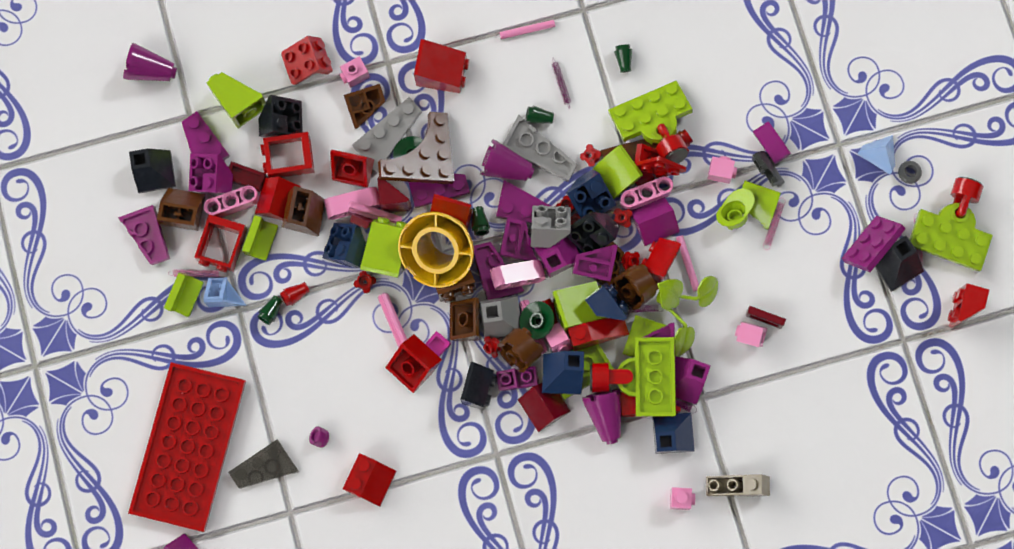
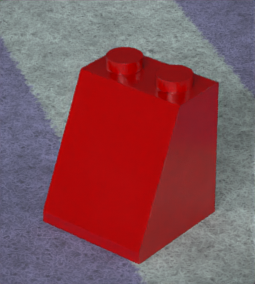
(440, 67)

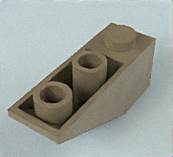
(738, 485)

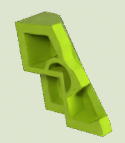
(765, 202)

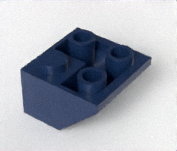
(590, 194)
(345, 245)
(607, 304)
(563, 372)
(673, 433)

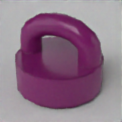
(319, 437)

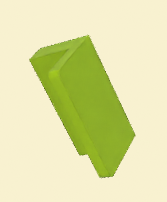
(260, 238)
(183, 294)

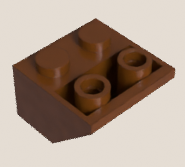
(181, 209)
(303, 211)
(463, 287)

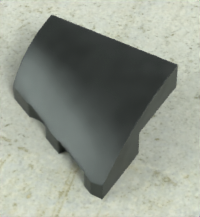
(766, 167)

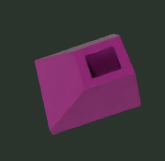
(209, 174)
(558, 257)
(689, 379)

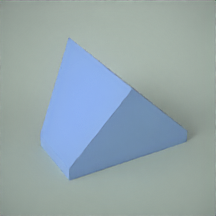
(880, 153)
(221, 293)

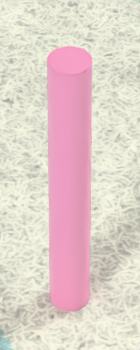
(527, 29)
(688, 263)

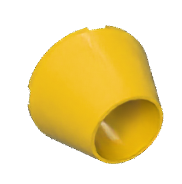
(425, 260)

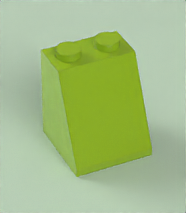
(236, 98)
(381, 248)
(572, 306)

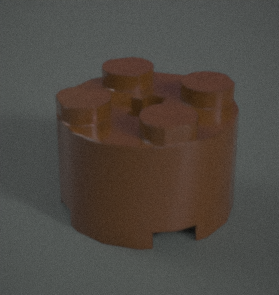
(635, 286)
(520, 349)

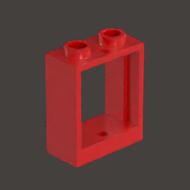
(308, 166)
(231, 226)

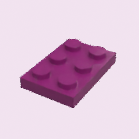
(873, 243)

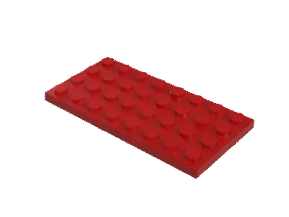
(187, 447)

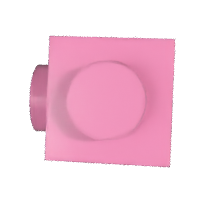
(354, 72)
(722, 169)
(751, 334)
(557, 339)
(681, 498)

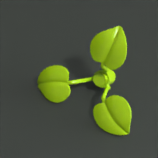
(669, 298)

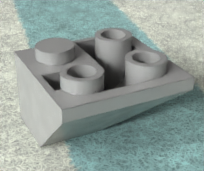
(549, 225)
(499, 316)

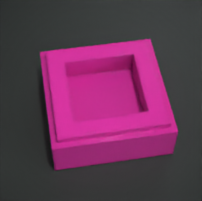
(438, 343)

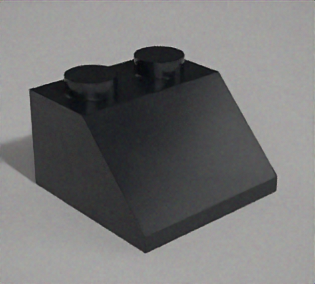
(477, 386)

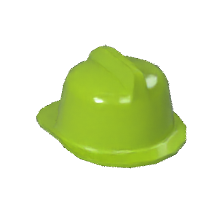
(736, 209)

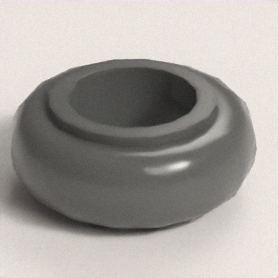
(909, 164)

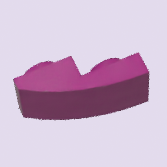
(771, 142)
(513, 379)

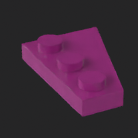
(201, 138)
(423, 192)
(516, 203)
(147, 233)
(487, 259)

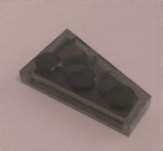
(265, 465)

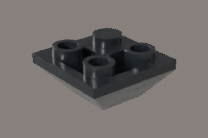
(280, 117)
(152, 169)
(593, 231)
(899, 264)

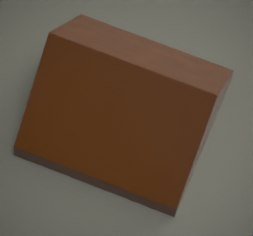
(465, 320)

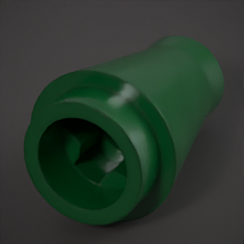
(624, 57)
(538, 115)
(480, 224)
(269, 311)

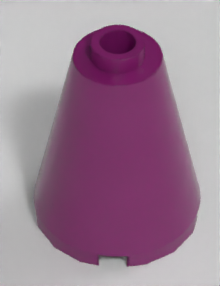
(147, 66)
(505, 163)
(605, 414)

